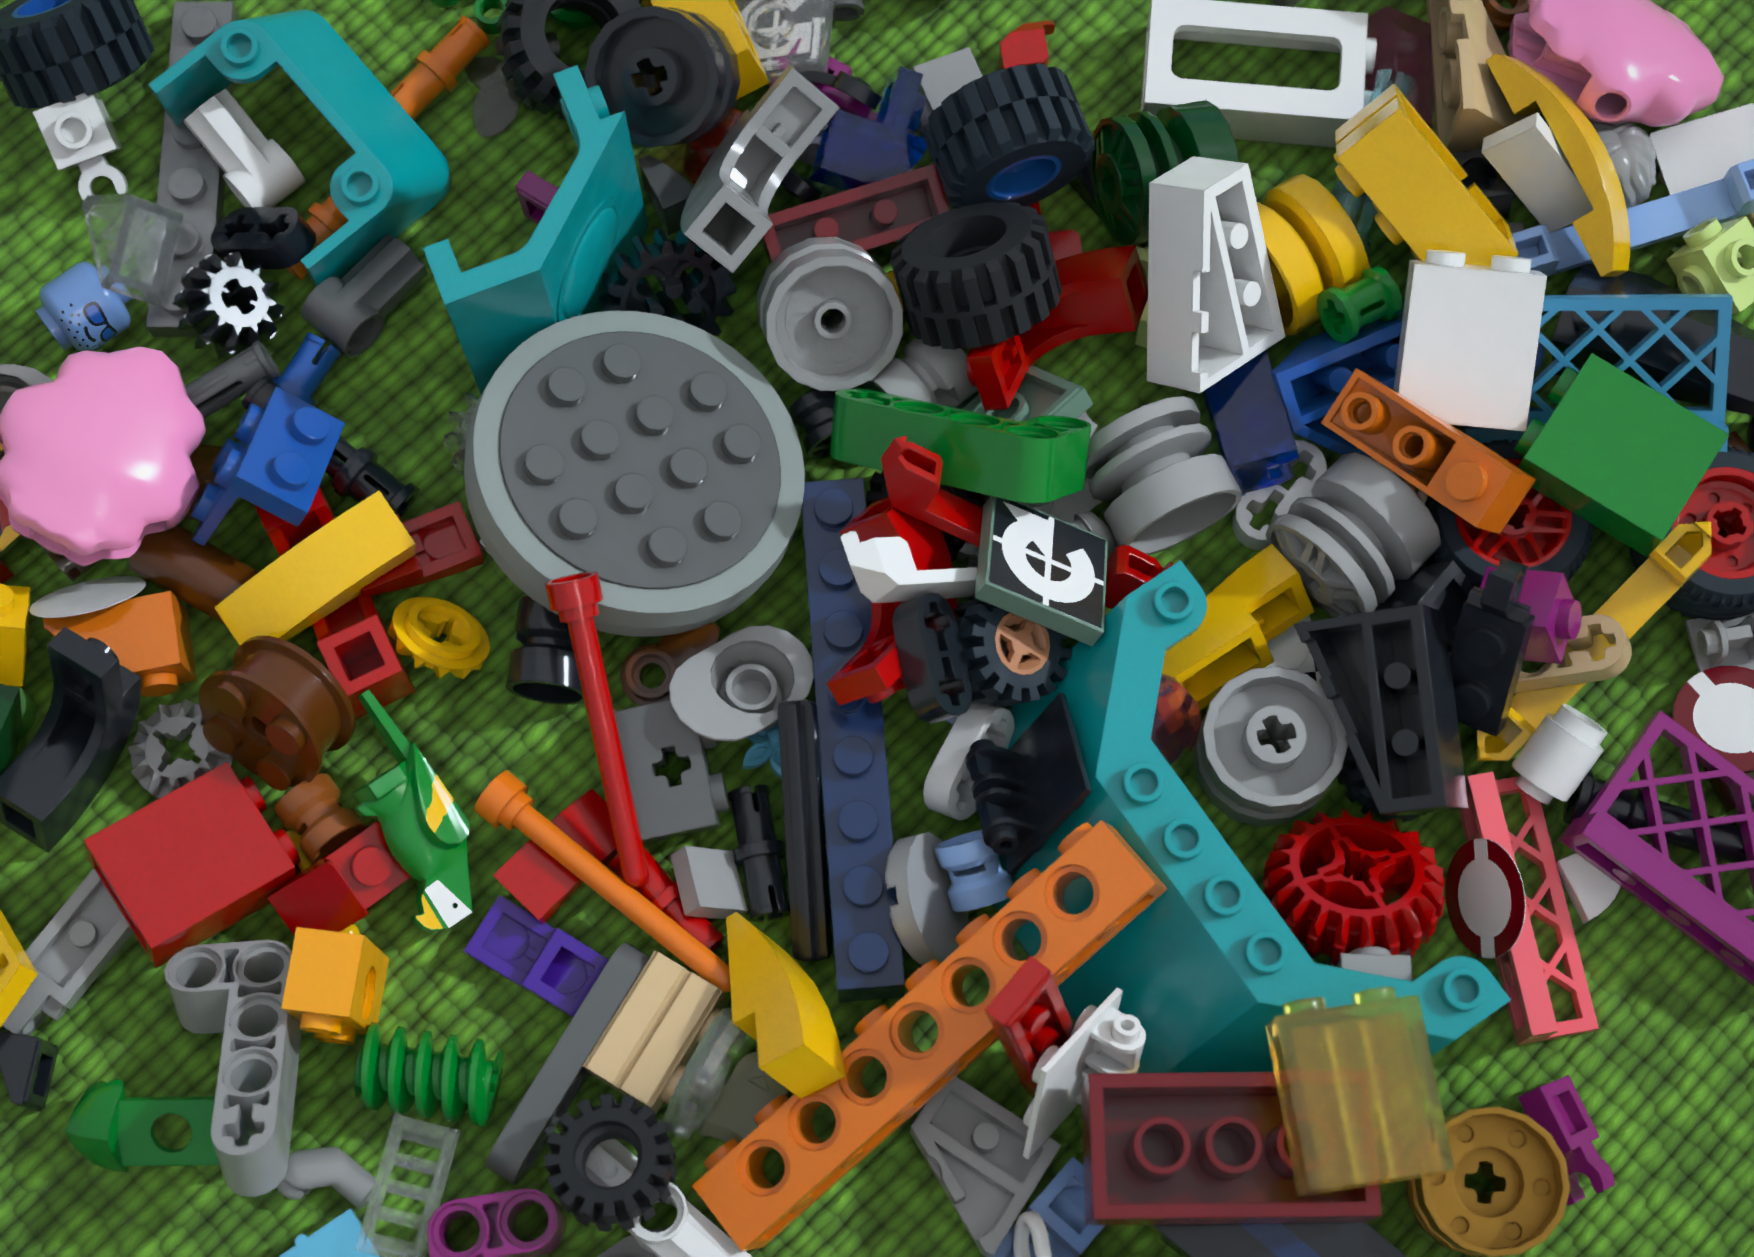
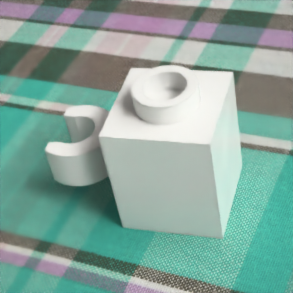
(81, 136)

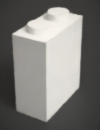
(1471, 338)

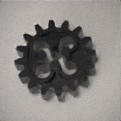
(701, 290)

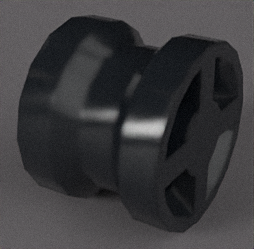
(815, 415)

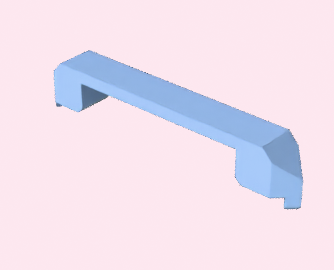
(1648, 222)

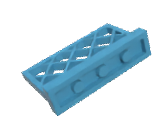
(1615, 305)

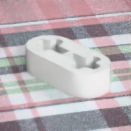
(1257, 500)
(948, 780)

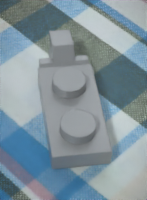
(70, 955)

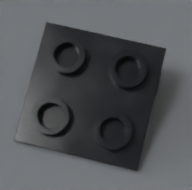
(1031, 786)

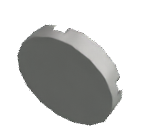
(923, 910)

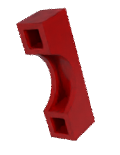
(354, 635)

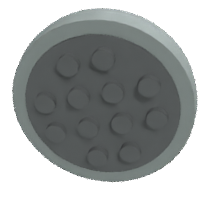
(635, 459)

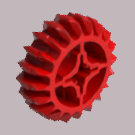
(1338, 882)

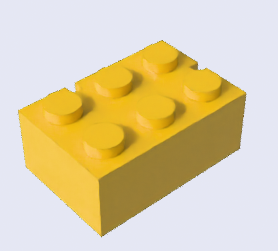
(1417, 183)

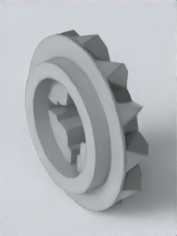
(151, 757)

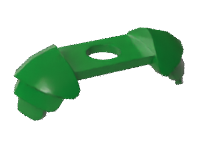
(120, 1129)

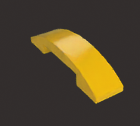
(1605, 228)

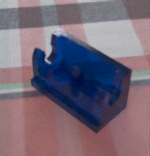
(1252, 426)

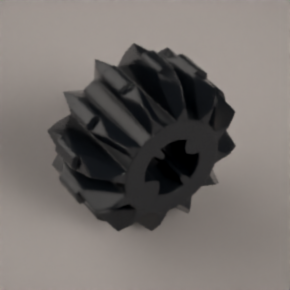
(223, 283)

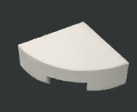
(1586, 886)

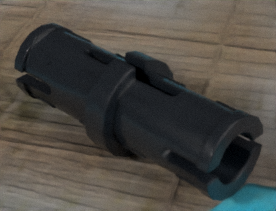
(759, 853)

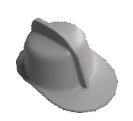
(740, 683)

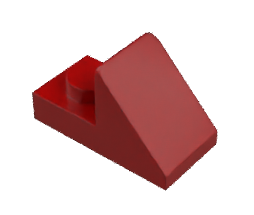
(340, 884)

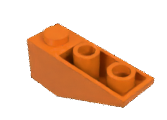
(1428, 452)

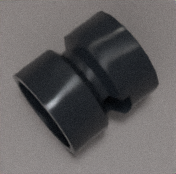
(546, 663)

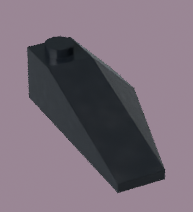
(1663, 355)

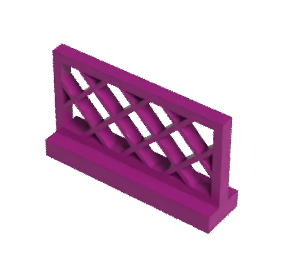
(1648, 870)

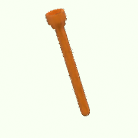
(509, 805)

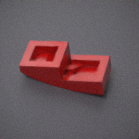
(442, 549)
(543, 882)

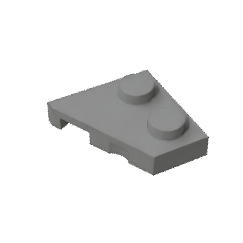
(979, 1159)

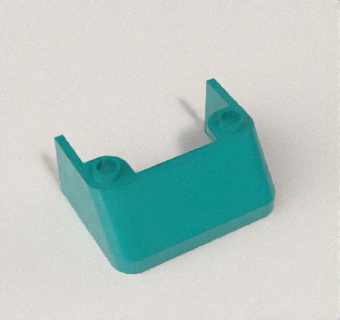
(395, 166)

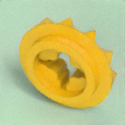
(423, 618)

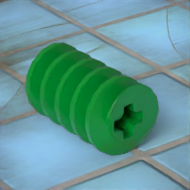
(427, 1076)

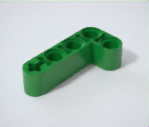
(979, 452)

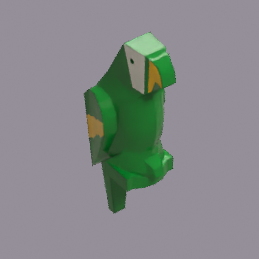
(420, 826)

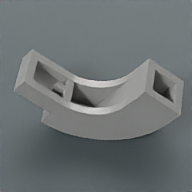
(733, 193)

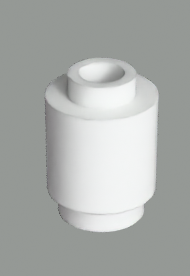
(1559, 755)

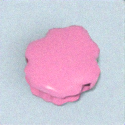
(1618, 59)
(100, 454)

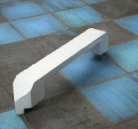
(888, 572)

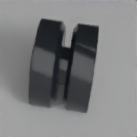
(699, 68)

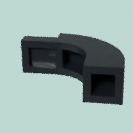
(76, 742)

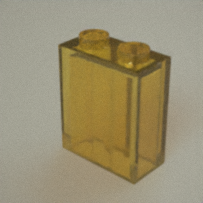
(1358, 1092)

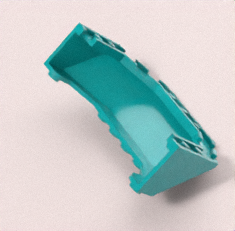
(1211, 951)

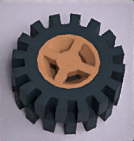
(1031, 657)

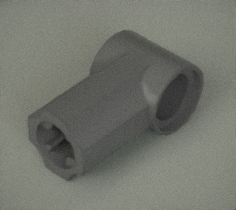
(355, 307)

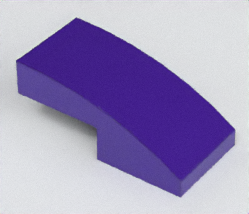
(535, 956)

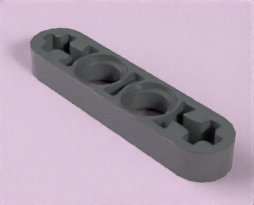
(563, 1070)

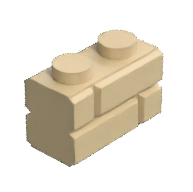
(655, 1032)

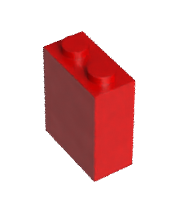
(192, 862)

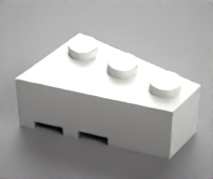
(1207, 275)

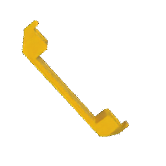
(1631, 607)

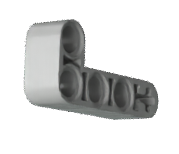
(240, 994)

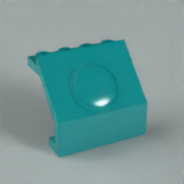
(567, 254)

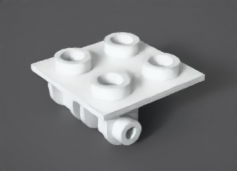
(1098, 1044)

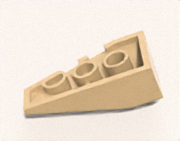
(1464, 89)

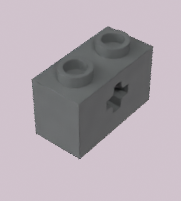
(661, 808)

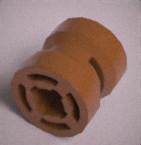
(318, 816)

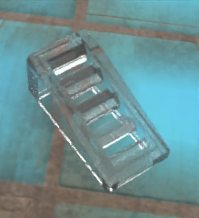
(421, 1133)

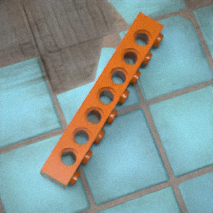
(735, 1181)

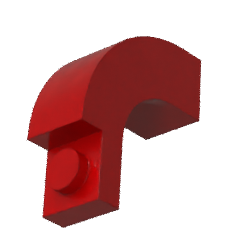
(1099, 295)
(876, 667)

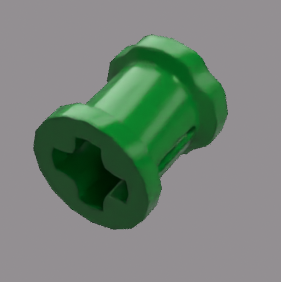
(1359, 304)

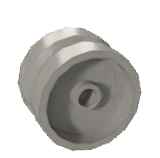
(835, 350)
(1253, 780)

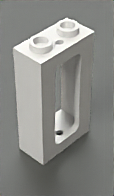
(1252, 109)

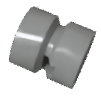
(926, 375)

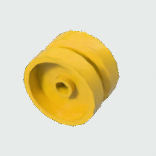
(1308, 247)

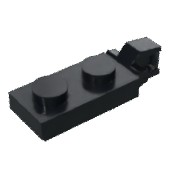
(1491, 648)

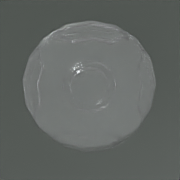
(704, 1076)

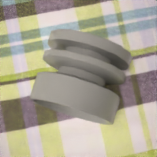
(1159, 476)
(1355, 535)

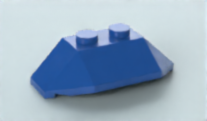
(1320, 369)

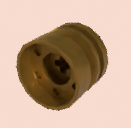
(1527, 1190)

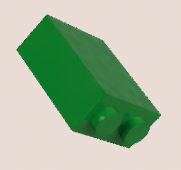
(1618, 453)

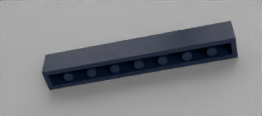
(850, 756)

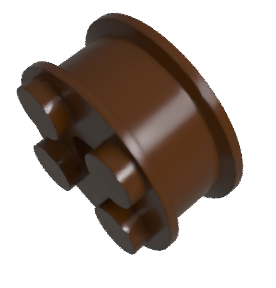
(276, 711)

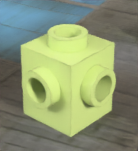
(1717, 261)

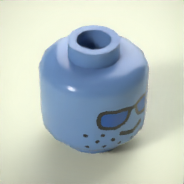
(81, 310)

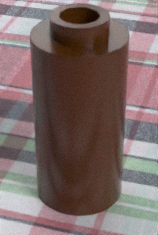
(191, 571)

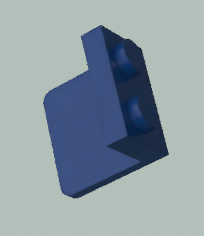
(272, 465)

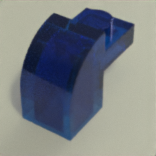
(865, 151)

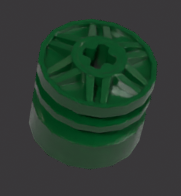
(1142, 148)

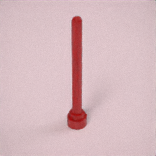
(576, 603)

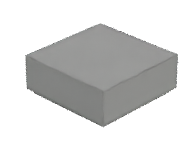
(708, 882)

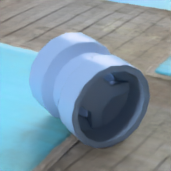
(973, 872)

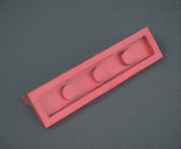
(1521, 969)

